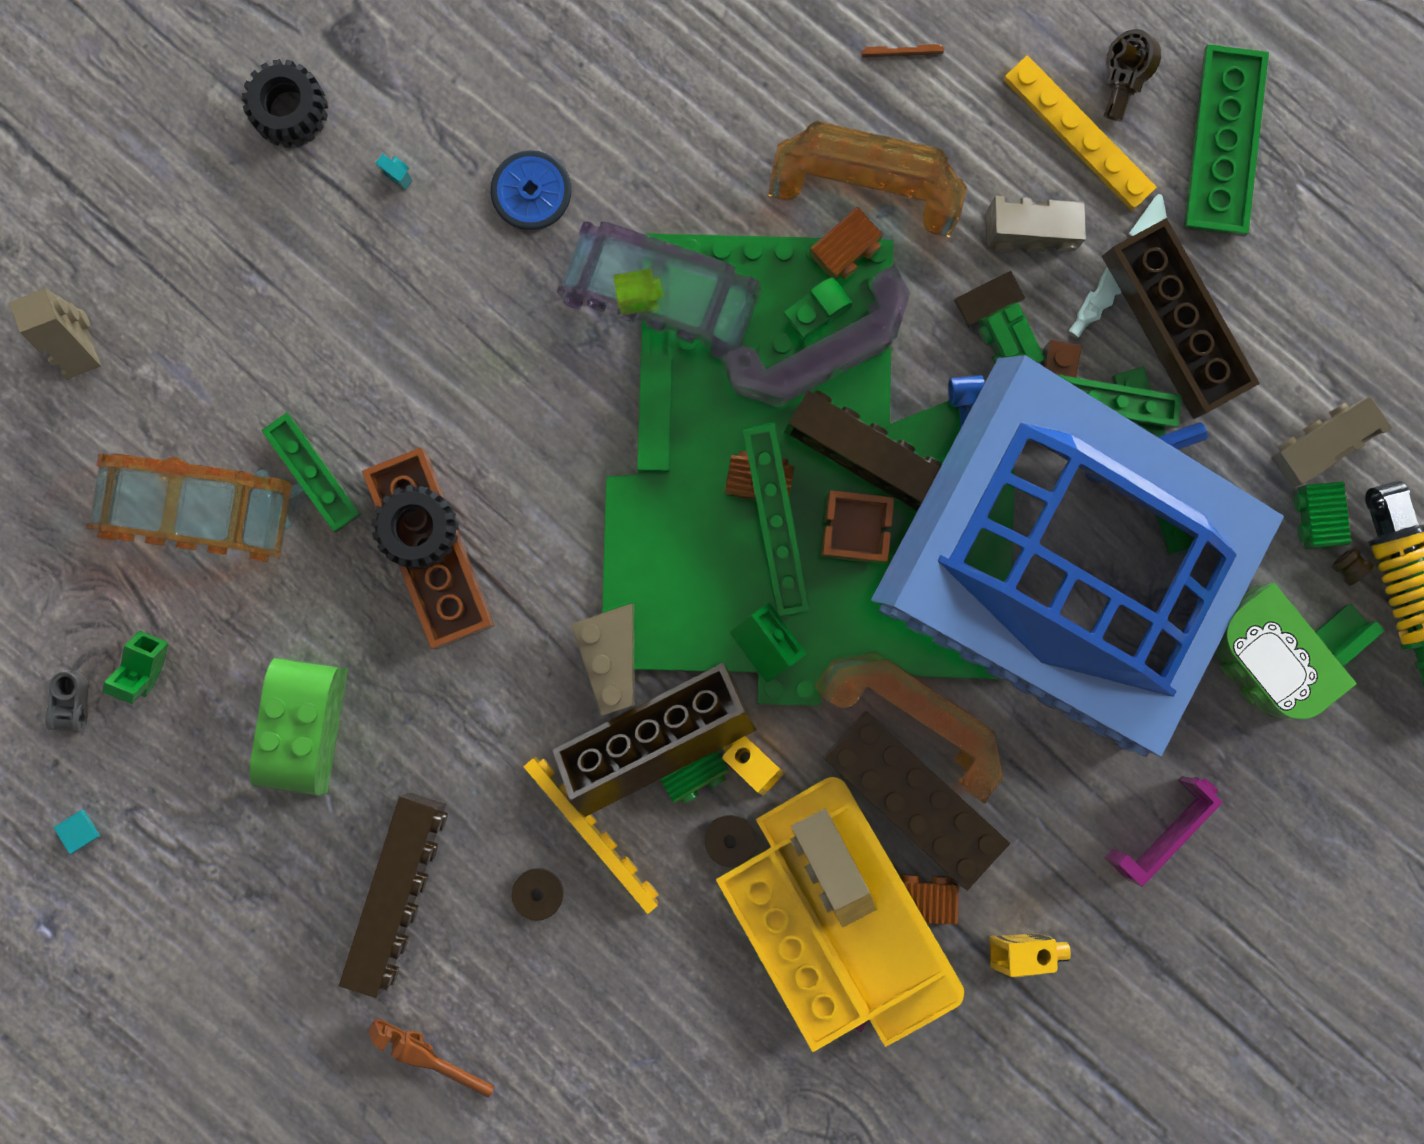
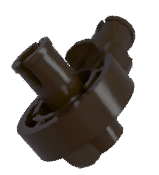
(1138, 67)

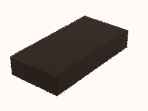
(989, 298)

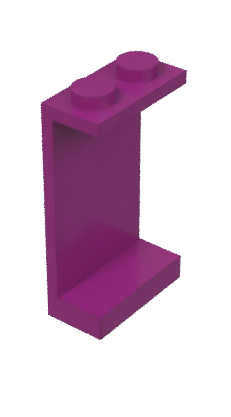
(1174, 836)

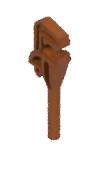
(413, 1050)

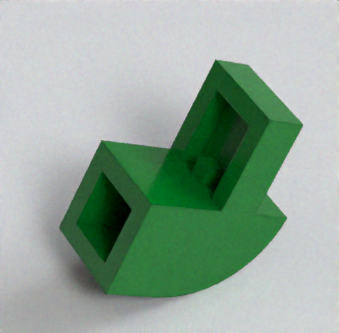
(819, 307)
(139, 668)

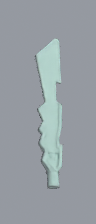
(1107, 286)

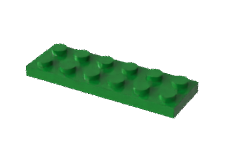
(1226, 140)

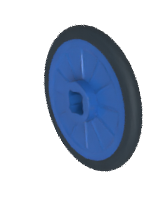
(514, 178)

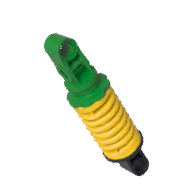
(1402, 545)

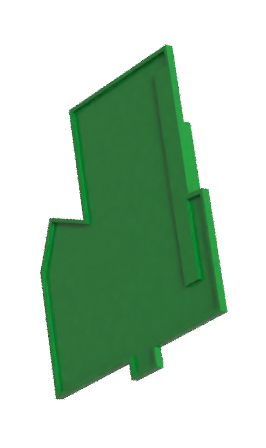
(700, 556)

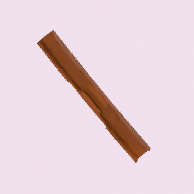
(883, 51)

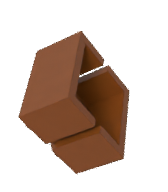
(857, 527)

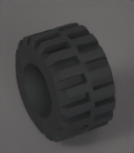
(271, 83)
(393, 511)

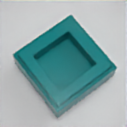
(76, 831)

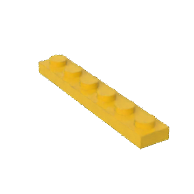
(1079, 133)
(602, 844)

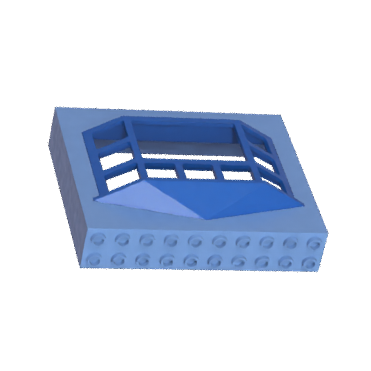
(1032, 642)

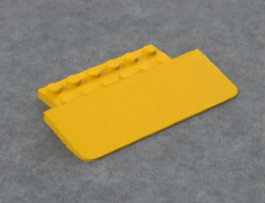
(831, 975)

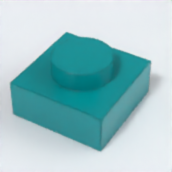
(394, 170)

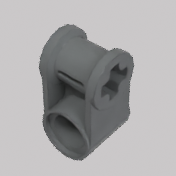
(67, 704)

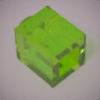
(637, 291)

